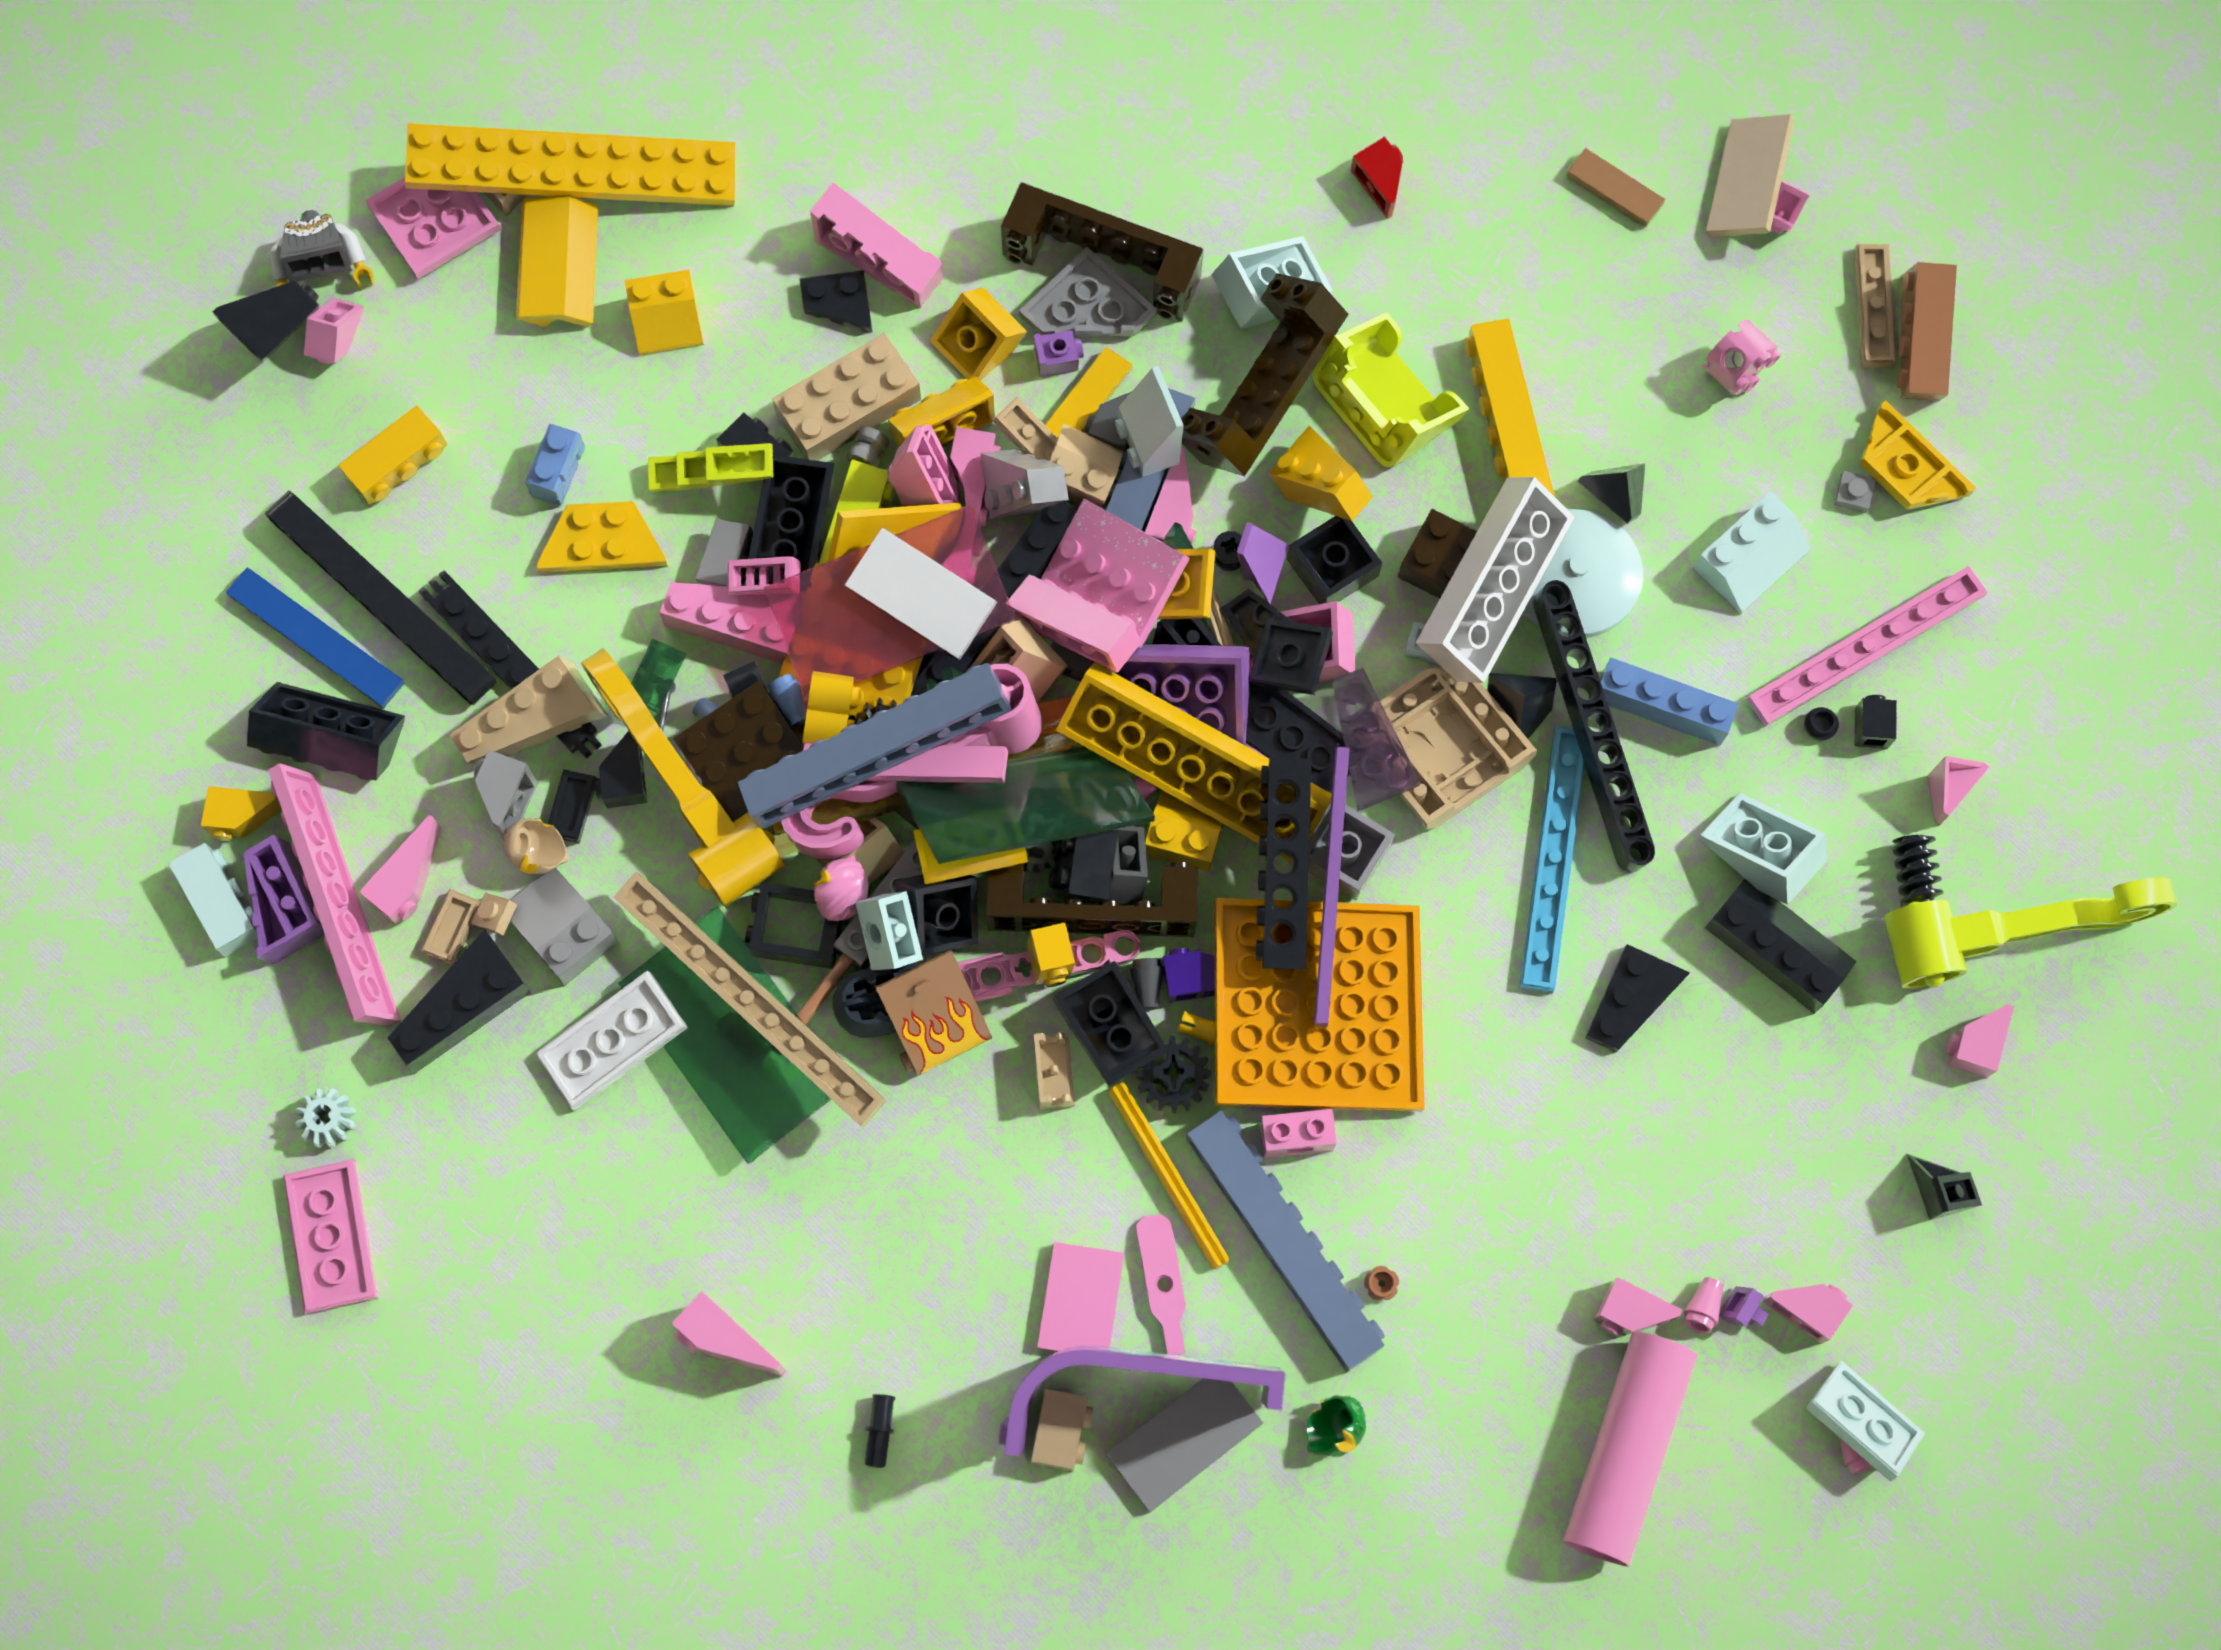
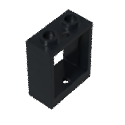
(754, 934)

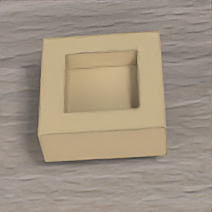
(494, 914)

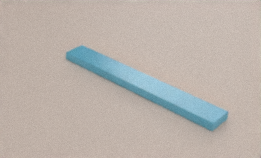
(1553, 863)

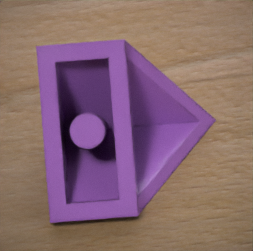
(1261, 558)

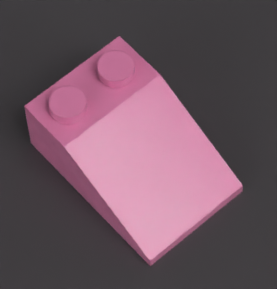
(1341, 651)
(717, 1335)

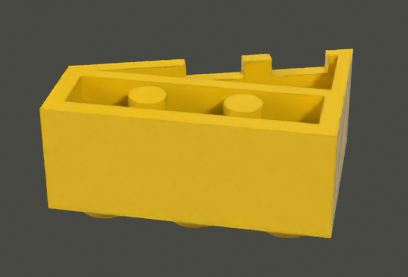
(1320, 478)

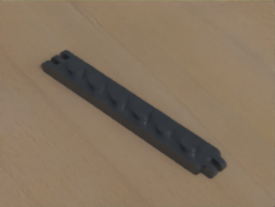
(495, 648)

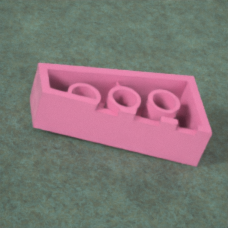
(874, 246)
(727, 619)

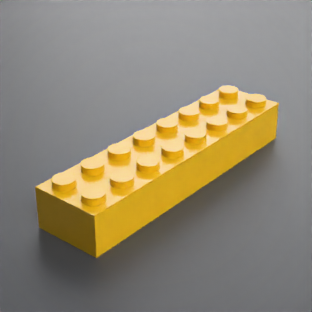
(1177, 753)

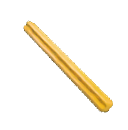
(1168, 1176)

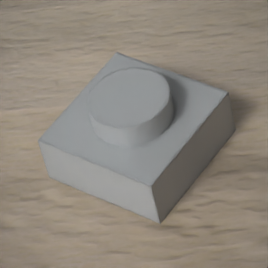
(1854, 491)

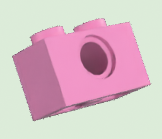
(1298, 1133)

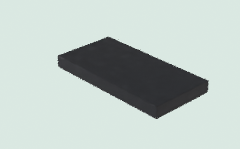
(1289, 729)

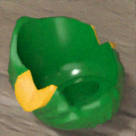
(1336, 1426)

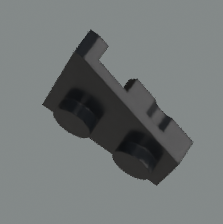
(838, 298)

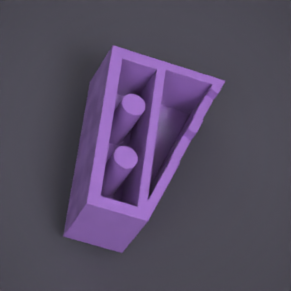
(280, 900)

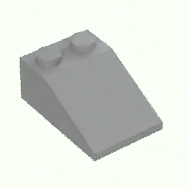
(561, 926)

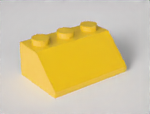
(964, 405)

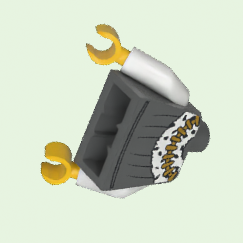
(316, 249)

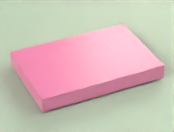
(1080, 1297)

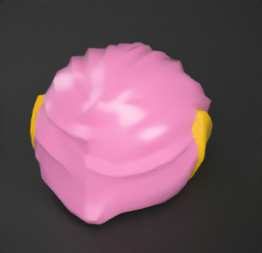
(839, 888)

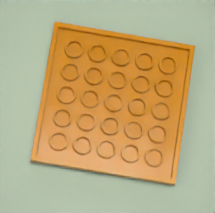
(1265, 1017)

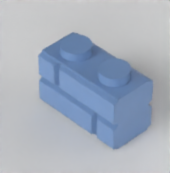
(555, 464)

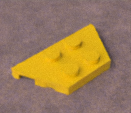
(1909, 463)
(600, 539)

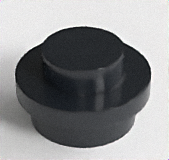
(1821, 723)

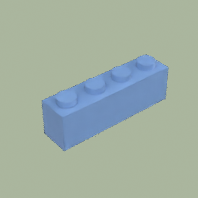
(1667, 701)

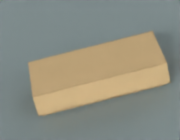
(451, 927)

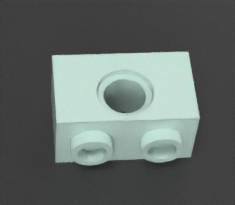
(889, 931)

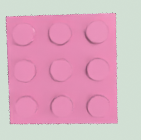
(431, 224)

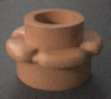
(1378, 1274)

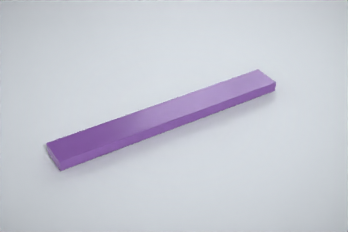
(1331, 887)

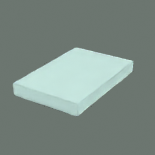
(1865, 1421)

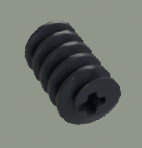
(1916, 868)

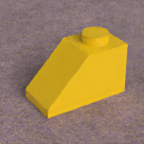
(236, 812)

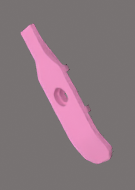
(1161, 1262)

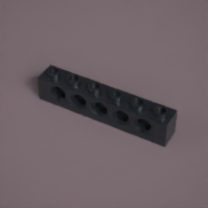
(1296, 774)

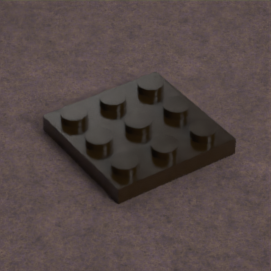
(735, 741)

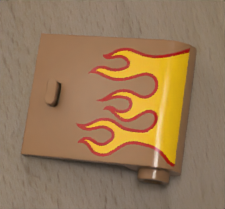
(933, 1013)

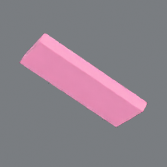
(330, 1236)

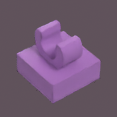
(1743, 1307)

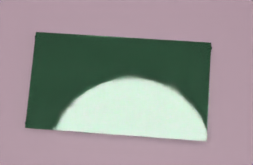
(1038, 803)
(746, 1080)

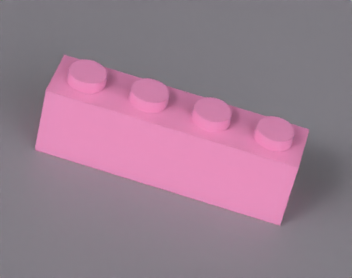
(1075, 622)

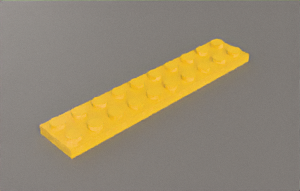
(570, 164)

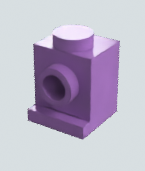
(1057, 362)

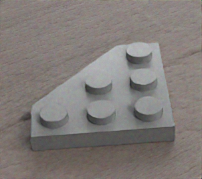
(1088, 301)

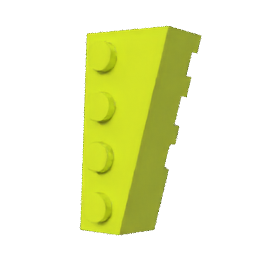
(863, 489)

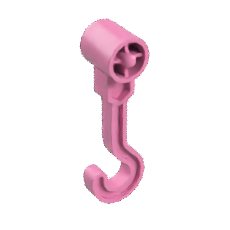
(1014, 730)

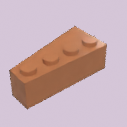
(1926, 330)

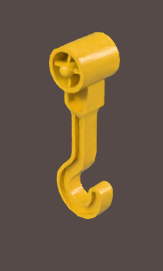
(732, 854)

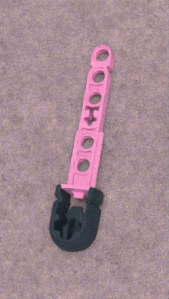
(855, 1006)

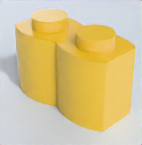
(829, 706)

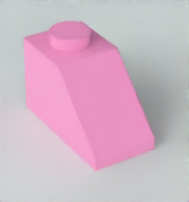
(331, 330)
(1980, 1043)
(1812, 1308)
(1632, 1309)

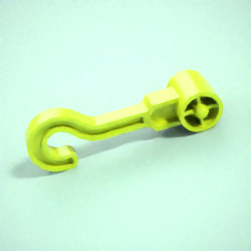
(1933, 944)

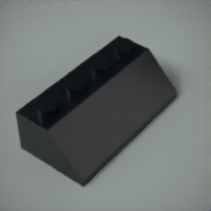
(792, 512)
(324, 731)
(1781, 946)

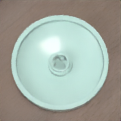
(1600, 570)

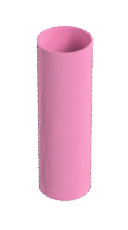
(1630, 1448)

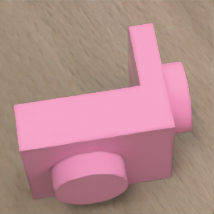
(1788, 207)

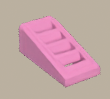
(791, 565)

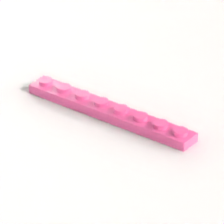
(1866, 646)

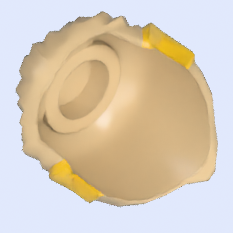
(534, 846)

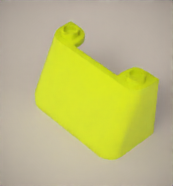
(1381, 394)

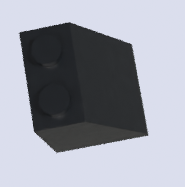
(268, 317)

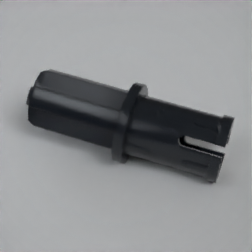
(879, 1430)

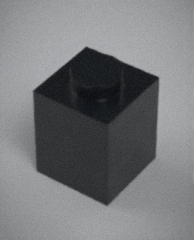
(1875, 722)

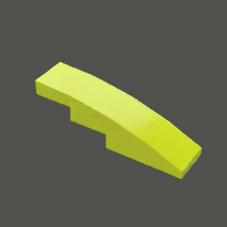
(710, 467)

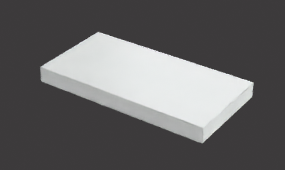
(921, 593)
(611, 1040)

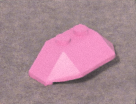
(923, 471)

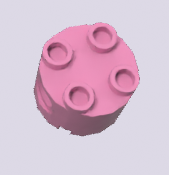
(1726, 358)

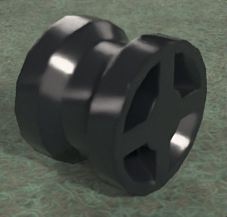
(1227, 558)

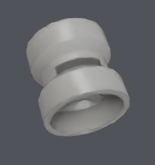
(868, 446)

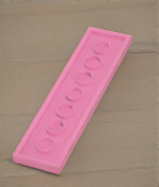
(334, 896)

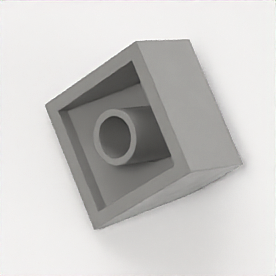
(505, 788)

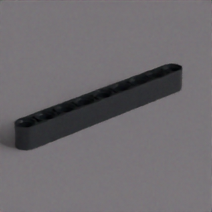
(381, 598)
(1590, 741)

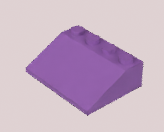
(1198, 680)

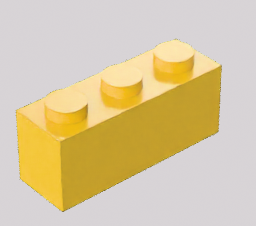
(393, 455)

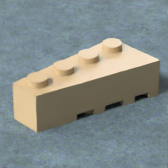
(531, 713)

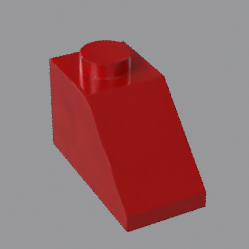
(1379, 173)

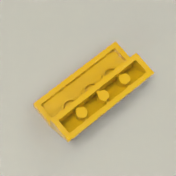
(557, 260)

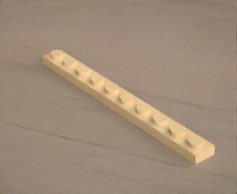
(750, 999)

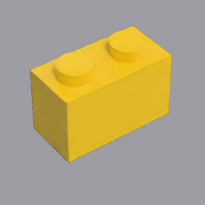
(1050, 955)

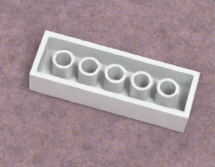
(1495, 579)

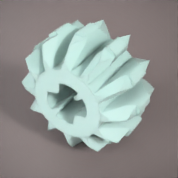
(313, 1124)

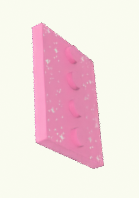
(1116, 566)

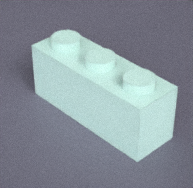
(215, 898)

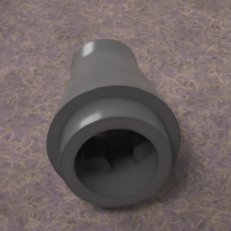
(1147, 980)

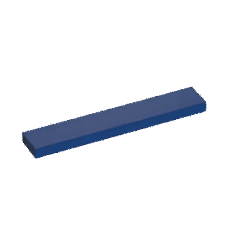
(315, 637)

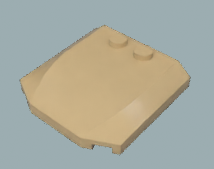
(1455, 742)

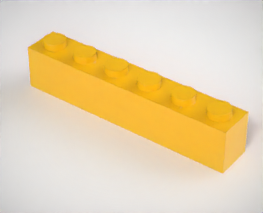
(1506, 402)

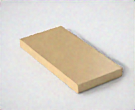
(1750, 175)

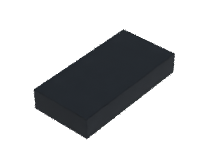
(572, 804)

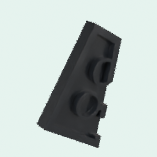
(1249, 615)
(1632, 996)

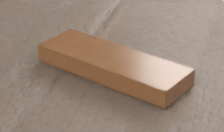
(1615, 187)

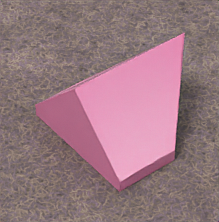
(1951, 783)

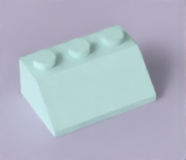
(1753, 553)

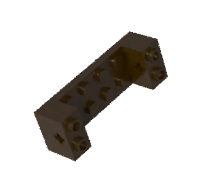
(1171, 260)
(1307, 326)
(1173, 918)

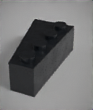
(460, 1003)

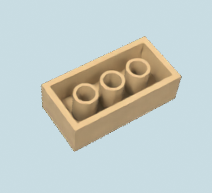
(845, 396)

